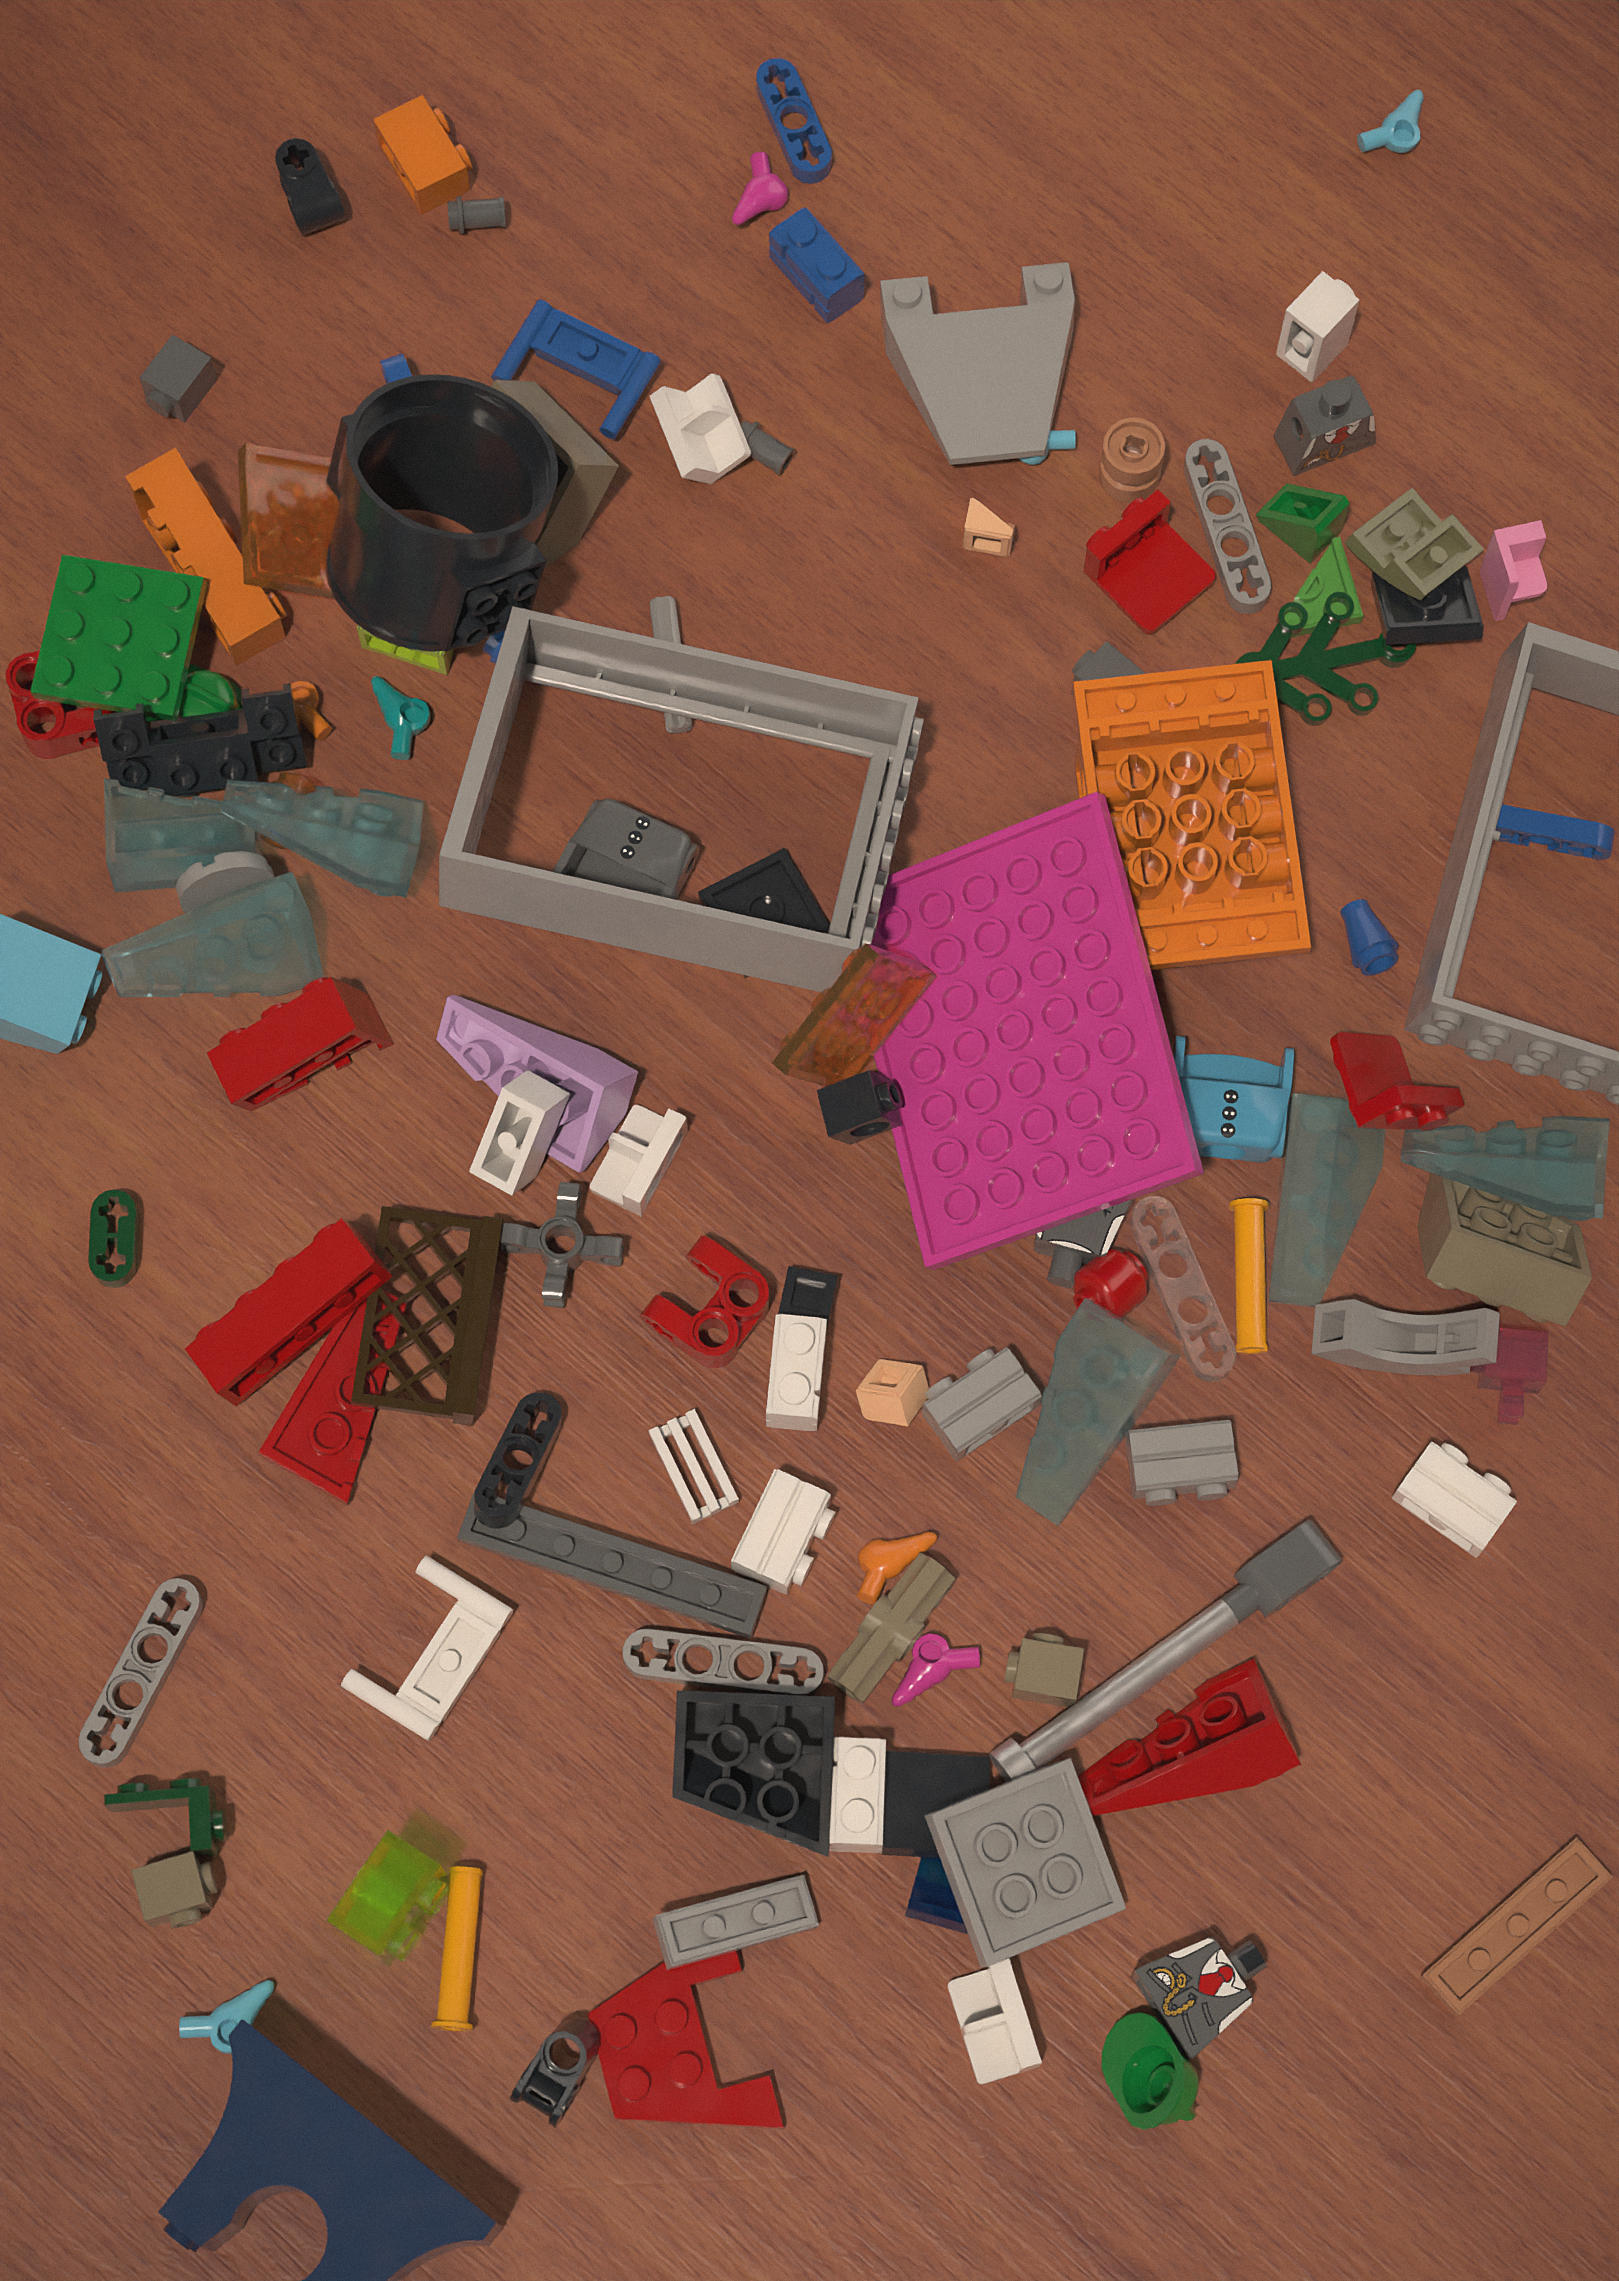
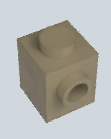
(1045, 1670)
(175, 1890)

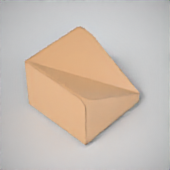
(986, 531)
(892, 1392)

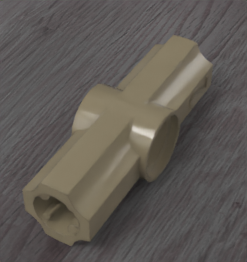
(891, 1628)

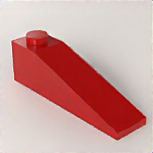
(1211, 1746)

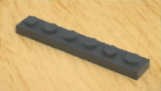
(621, 1567)

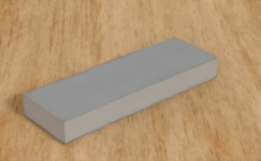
(735, 1922)

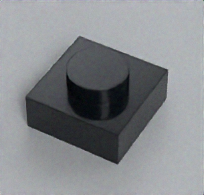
(808, 1293)

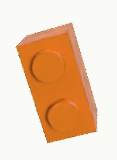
(422, 153)

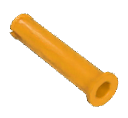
(1250, 1275)
(458, 1950)

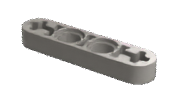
(1226, 526)
(724, 1654)
(133, 1669)

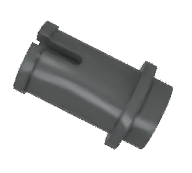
(476, 213)
(767, 448)

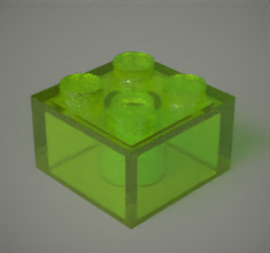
(390, 1900)

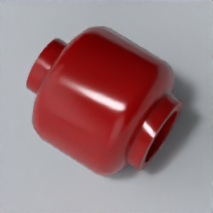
(1112, 1282)

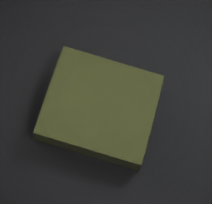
(1413, 545)

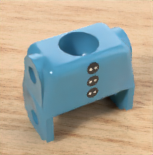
(1235, 1103)

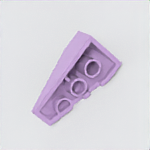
(503, 1047)

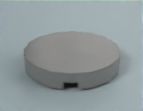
(228, 873)

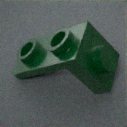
(205, 1822)

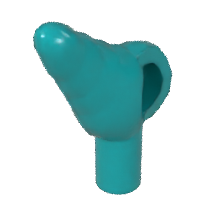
(402, 715)

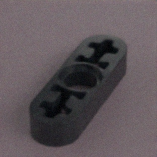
(518, 1481)

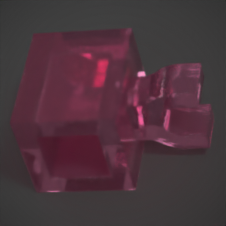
(1517, 1370)

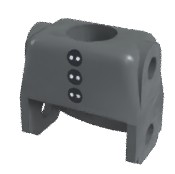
(629, 851)

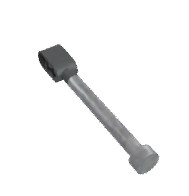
(1265, 1586)

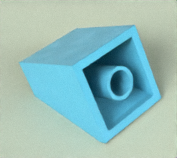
(43, 986)

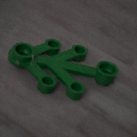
(1317, 664)

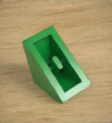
(1305, 518)

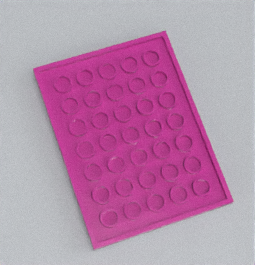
(1041, 1045)

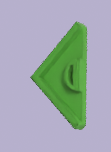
(1328, 577)

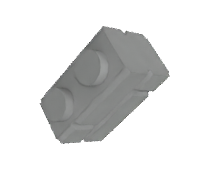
(980, 1402)
(1182, 1461)

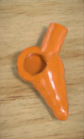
(306, 702)
(887, 1559)

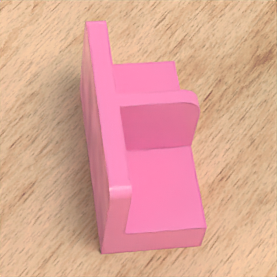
(1513, 566)

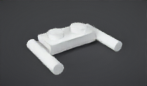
(446, 1662)

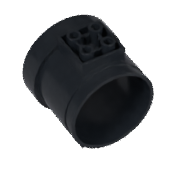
(450, 453)

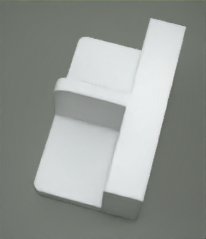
(701, 429)
(639, 1158)
(994, 2023)

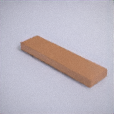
(1516, 1927)

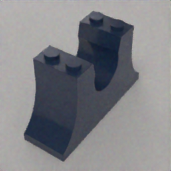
(299, 2136)

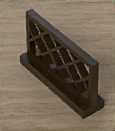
(471, 1321)

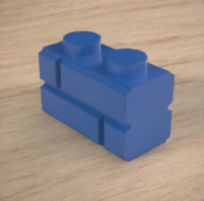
(816, 265)

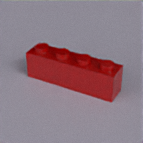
(287, 1311)

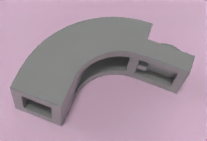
(1404, 1343)

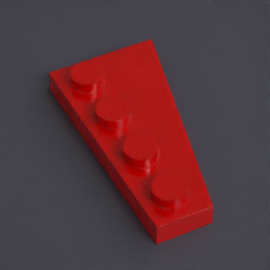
(319, 1429)

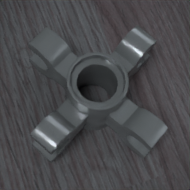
(599, 1249)

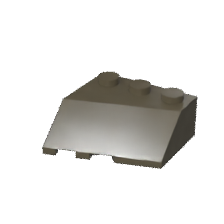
(582, 469)
(1502, 1251)

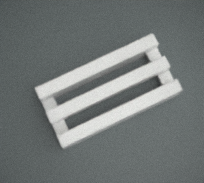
(675, 1427)

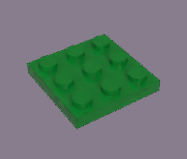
(119, 637)

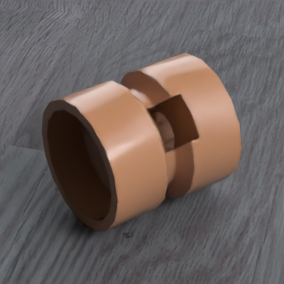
(1131, 459)

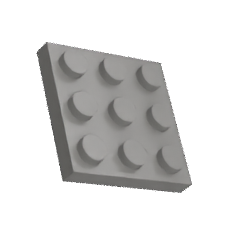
(1025, 1862)

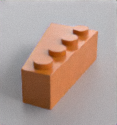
(200, 544)

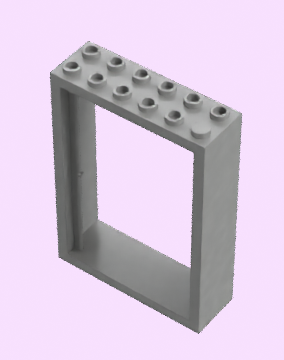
(1573, 671)
(712, 690)

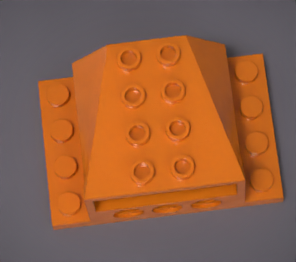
(1197, 809)

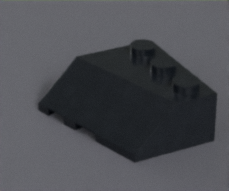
(758, 1761)

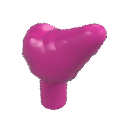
(762, 192)
(931, 1666)

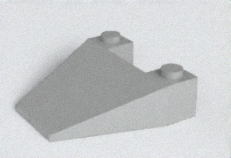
(984, 374)

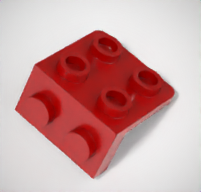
(1146, 564)
(1382, 1088)

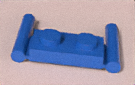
(586, 354)

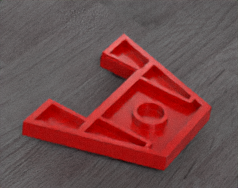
(660, 2060)

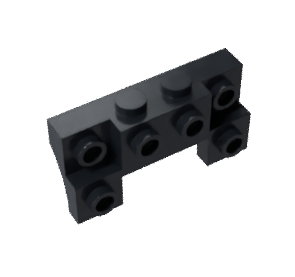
(204, 748)

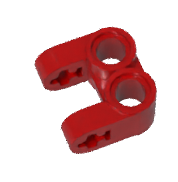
(71, 731)
(720, 1312)

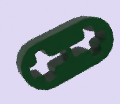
(101, 1238)

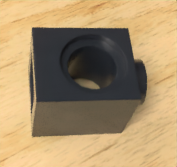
(860, 1107)

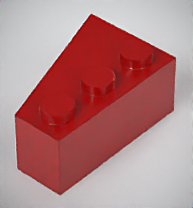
(295, 1041)

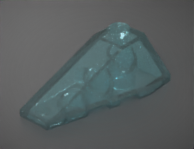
(359, 838)
(235, 944)
(1543, 1167)
(1321, 1194)
(1095, 1394)

